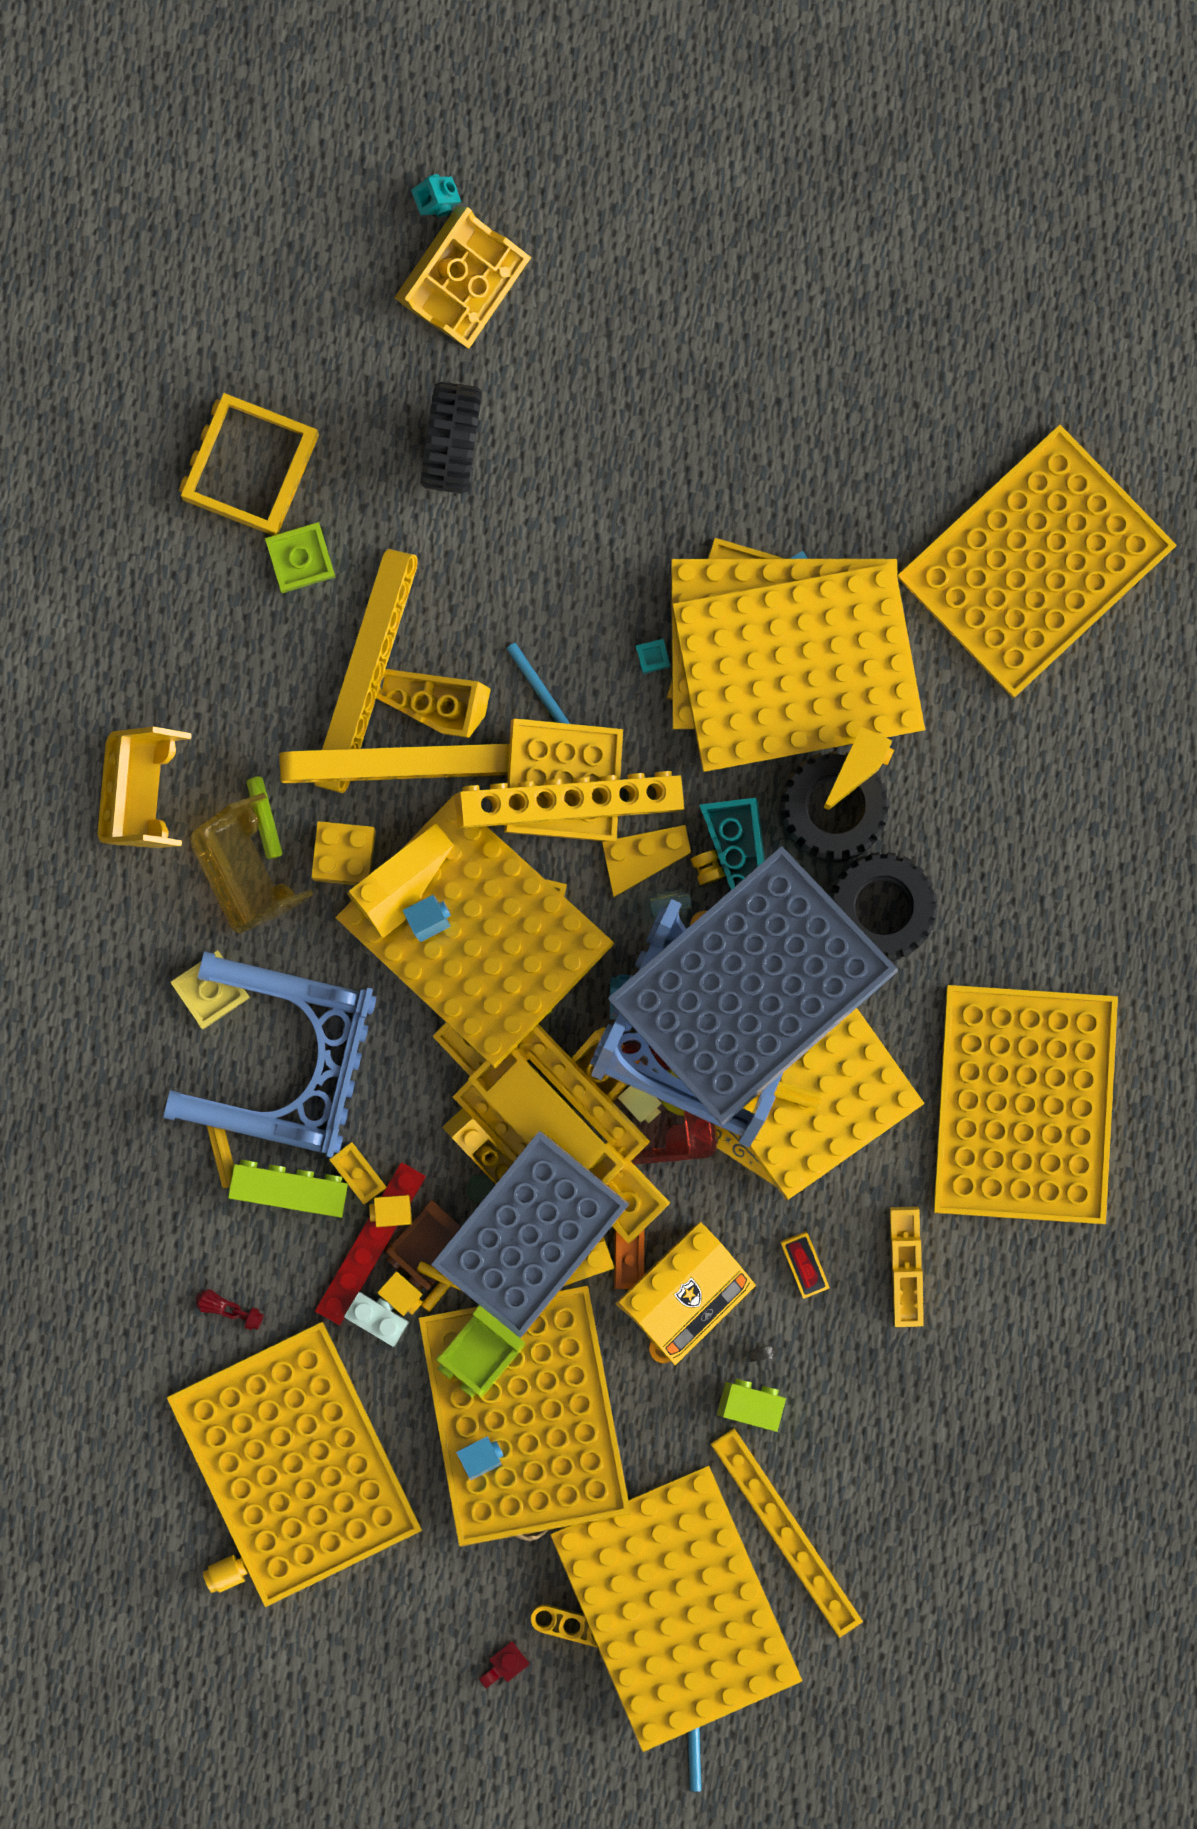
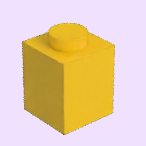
(391, 1211)
(401, 1294)

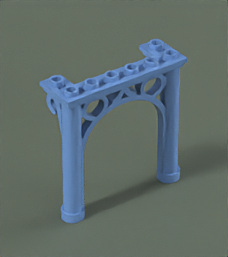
(298, 991)

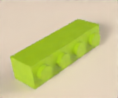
(287, 1190)

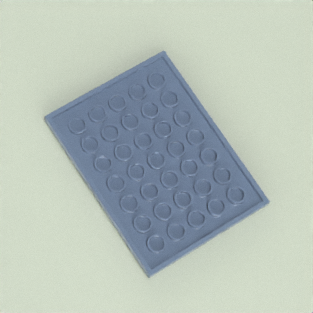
(752, 985)

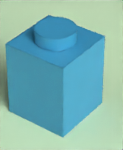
(427, 917)
(480, 1457)

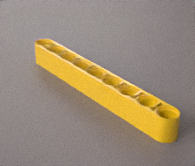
(370, 656)
(393, 763)

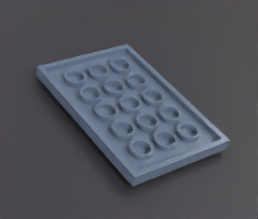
(530, 1234)

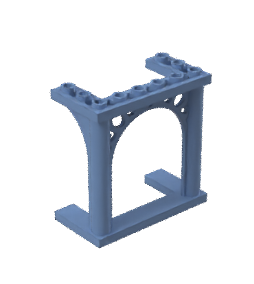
(615, 1063)

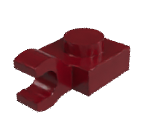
(506, 1663)

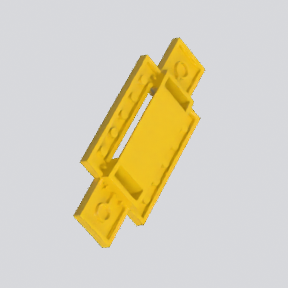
(518, 1103)

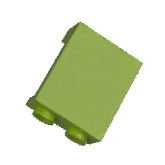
(480, 1353)

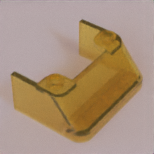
(237, 870)

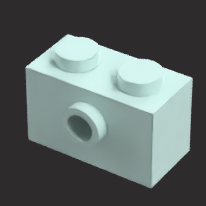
(377, 1318)

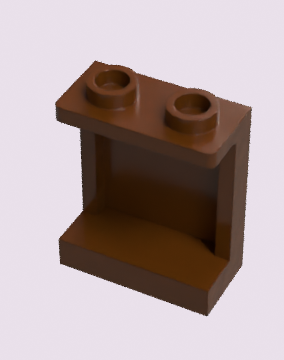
(423, 1243)

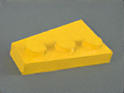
(643, 855)

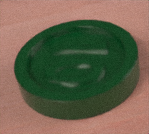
(479, 1187)

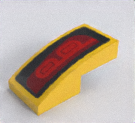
(804, 1264)

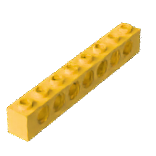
(668, 799)

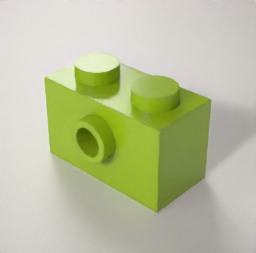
(750, 1405)

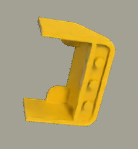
(132, 787)

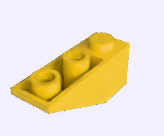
(478, 1145)

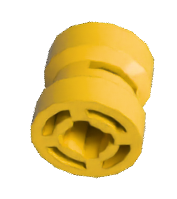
(711, 873)

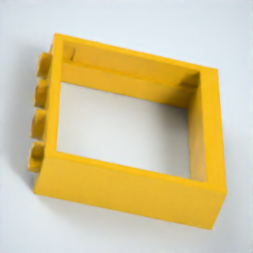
(291, 480)

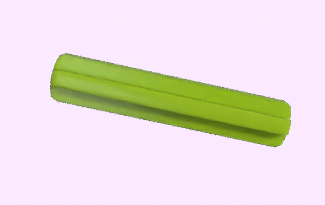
(265, 819)

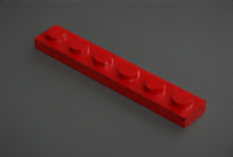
(366, 1251)

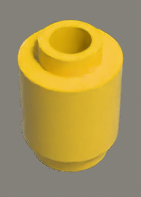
(225, 1574)

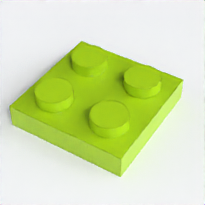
(300, 557)

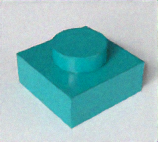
(653, 656)

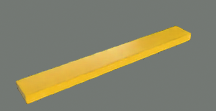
(786, 1532)

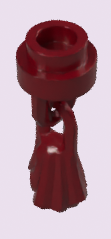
(211, 1302)

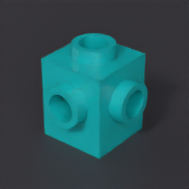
(436, 195)

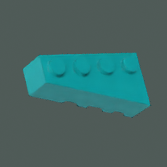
(736, 836)

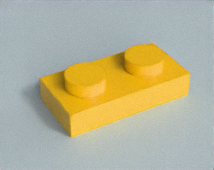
(358, 1173)

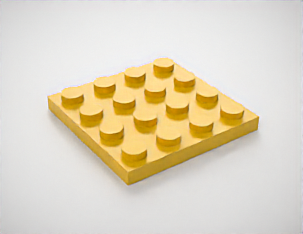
(564, 752)

